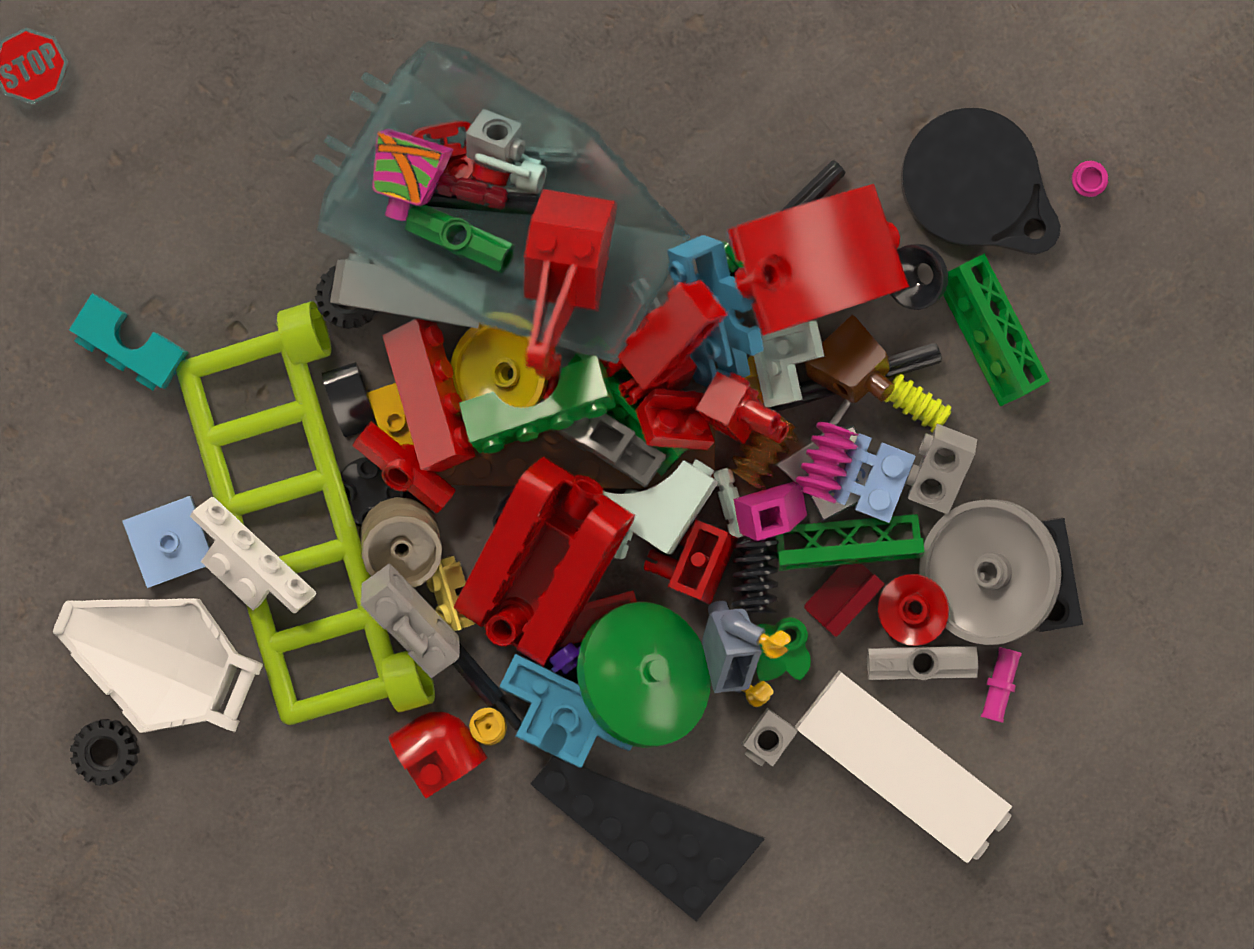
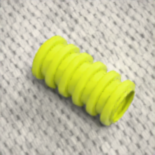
(918, 404)

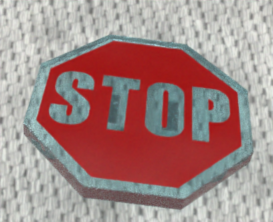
(31, 66)

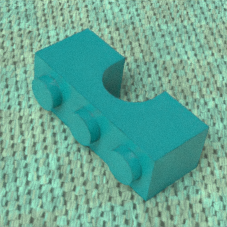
(100, 326)

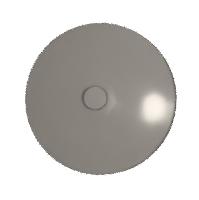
(994, 570)

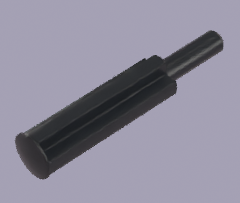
(484, 686)

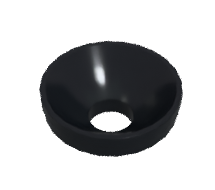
(919, 294)

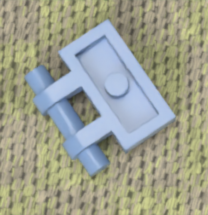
(884, 480)

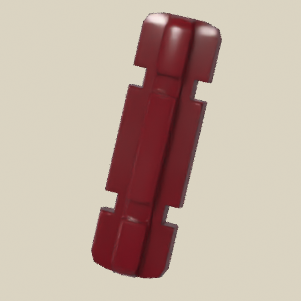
(472, 191)

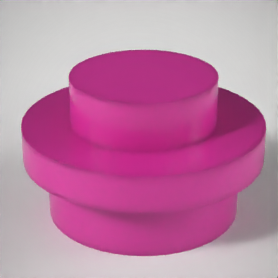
(1089, 179)

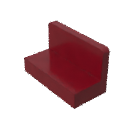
(843, 596)

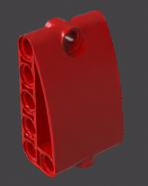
(817, 259)
(543, 560)

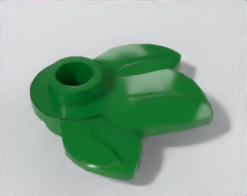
(795, 660)

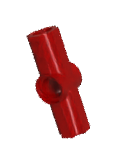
(402, 468)

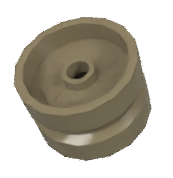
(403, 535)

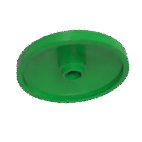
(643, 675)

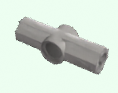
(898, 662)

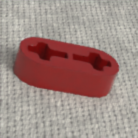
(444, 130)

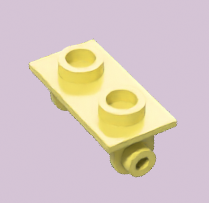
(443, 584)

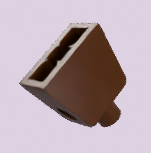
(852, 364)

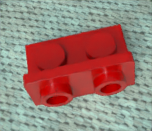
(672, 420)

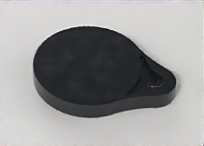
(977, 182)

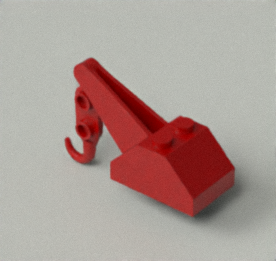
(564, 268)

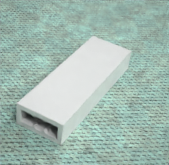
(904, 767)

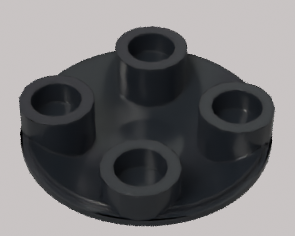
(365, 488)

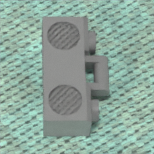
(410, 620)

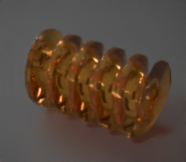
(760, 456)

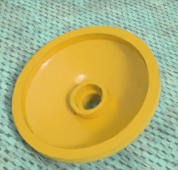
(483, 364)

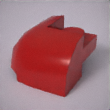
(436, 750)

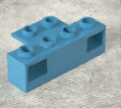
(730, 339)
(557, 712)

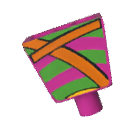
(407, 170)

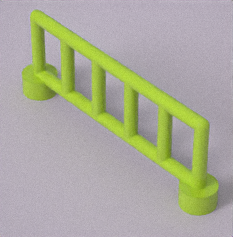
(300, 339)

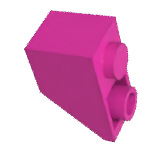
(770, 511)

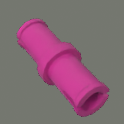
(1001, 684)

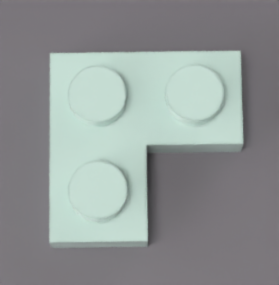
(778, 360)

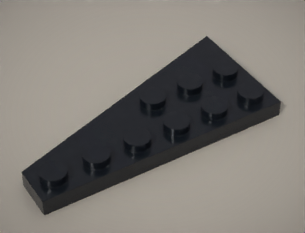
(663, 841)

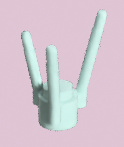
(527, 175)

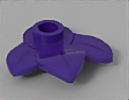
(565, 659)

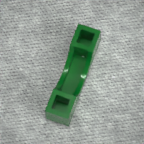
(579, 394)

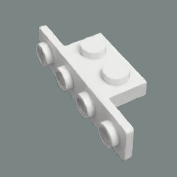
(247, 562)

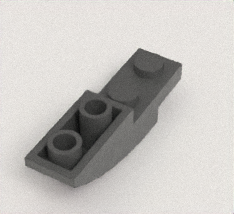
(615, 446)

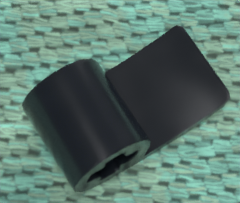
(348, 398)

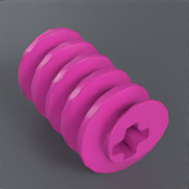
(826, 461)

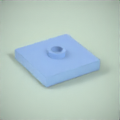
(167, 541)

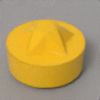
(488, 726)

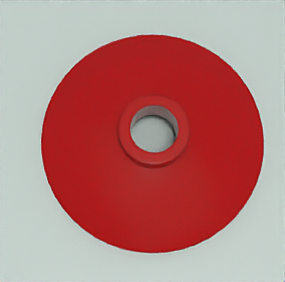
(901, 621)

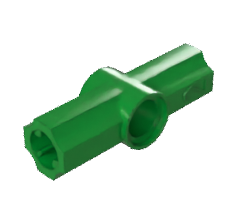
(478, 245)

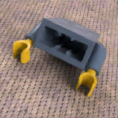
(734, 650)

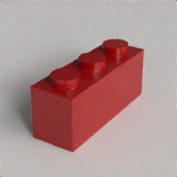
(671, 334)

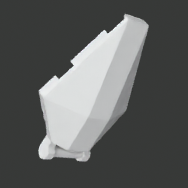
(158, 660)

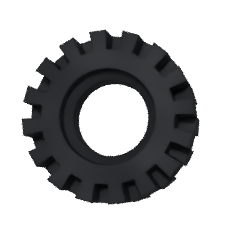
(332, 312)
(83, 757)

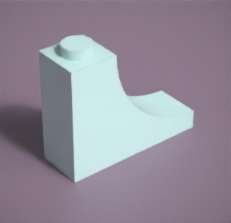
(670, 507)

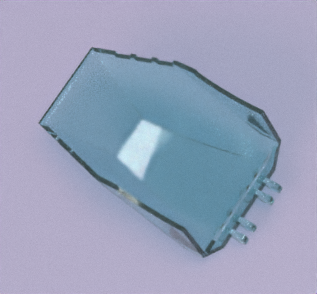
(452, 85)

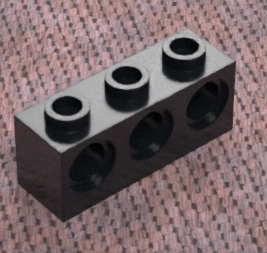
(1068, 594)

